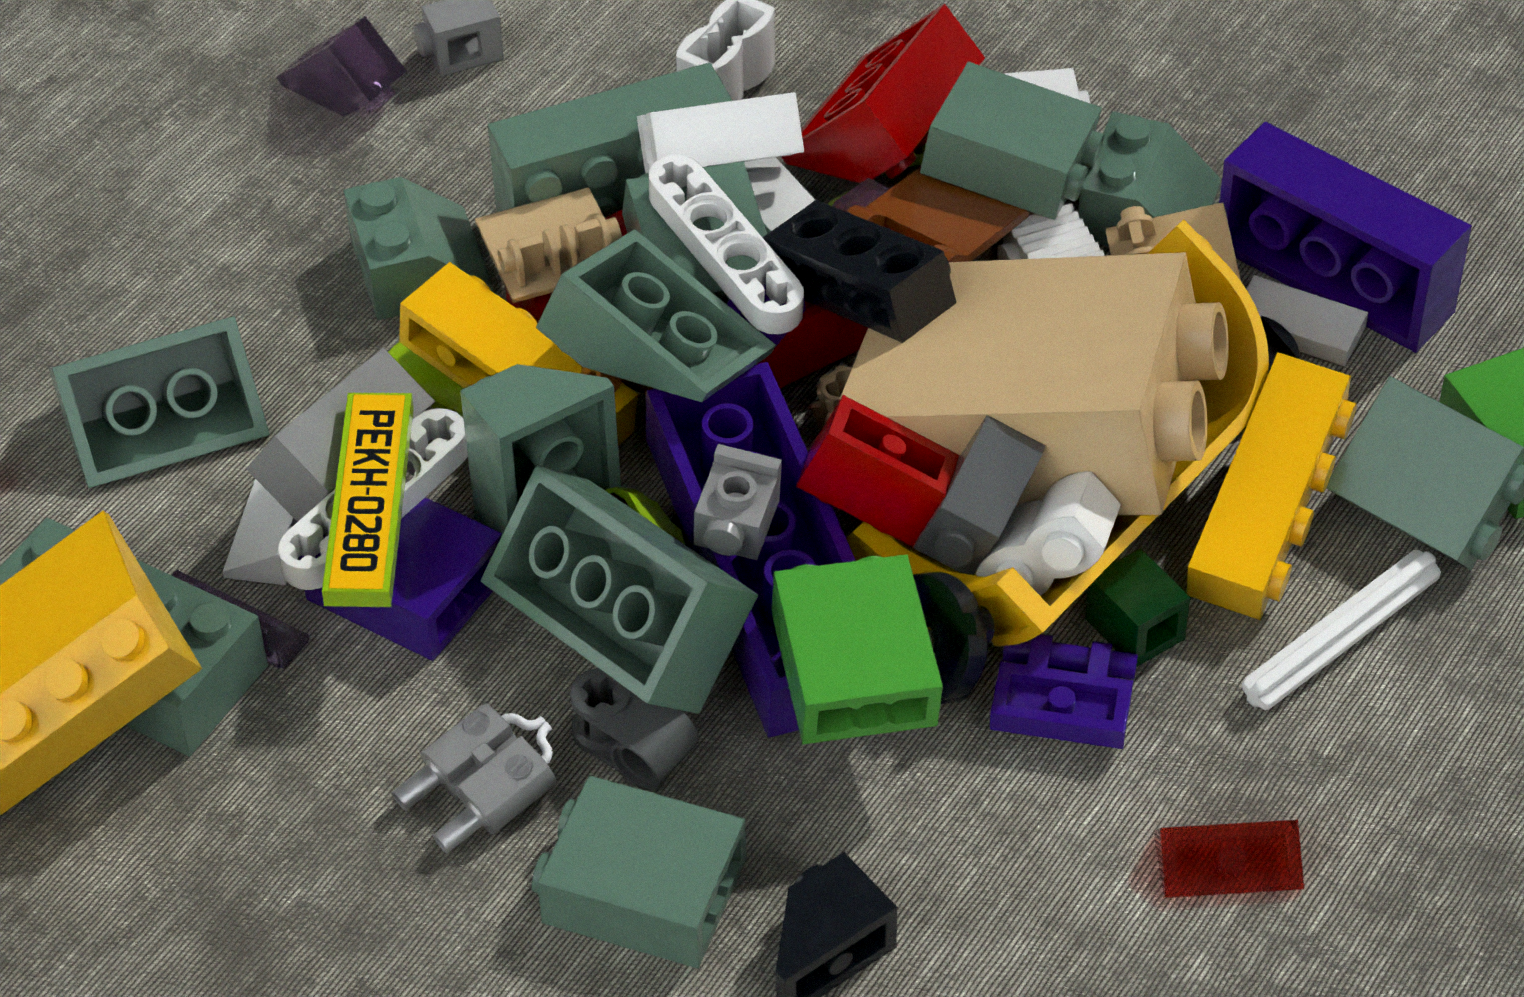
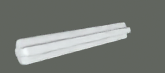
(1340, 629)

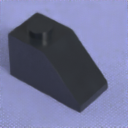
(832, 928)

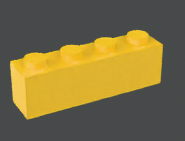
(476, 334)
(1269, 487)

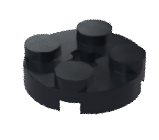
(959, 632)

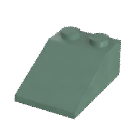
(649, 322)

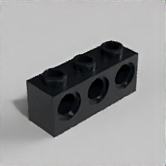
(864, 270)

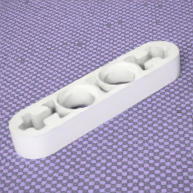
(732, 239)
(441, 460)

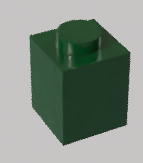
(1138, 607)

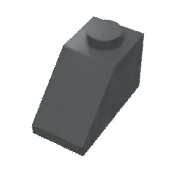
(980, 496)

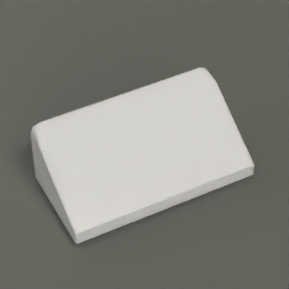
(257, 540)

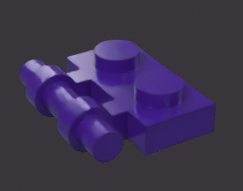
(1061, 702)

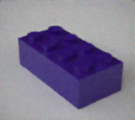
(1343, 235)

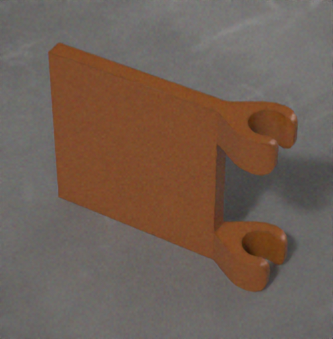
(943, 216)

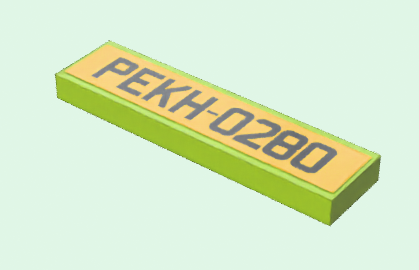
(368, 500)

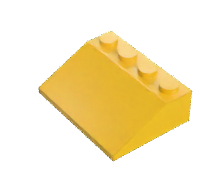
(79, 654)

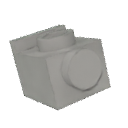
(459, 34)
(737, 502)

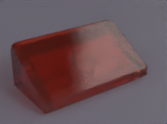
(1230, 858)

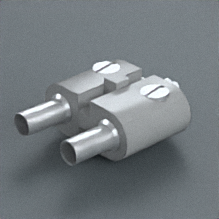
(485, 770)

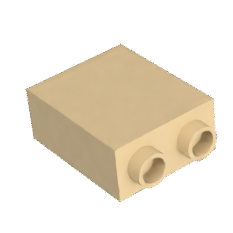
(1070, 352)

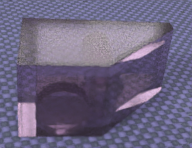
(346, 70)

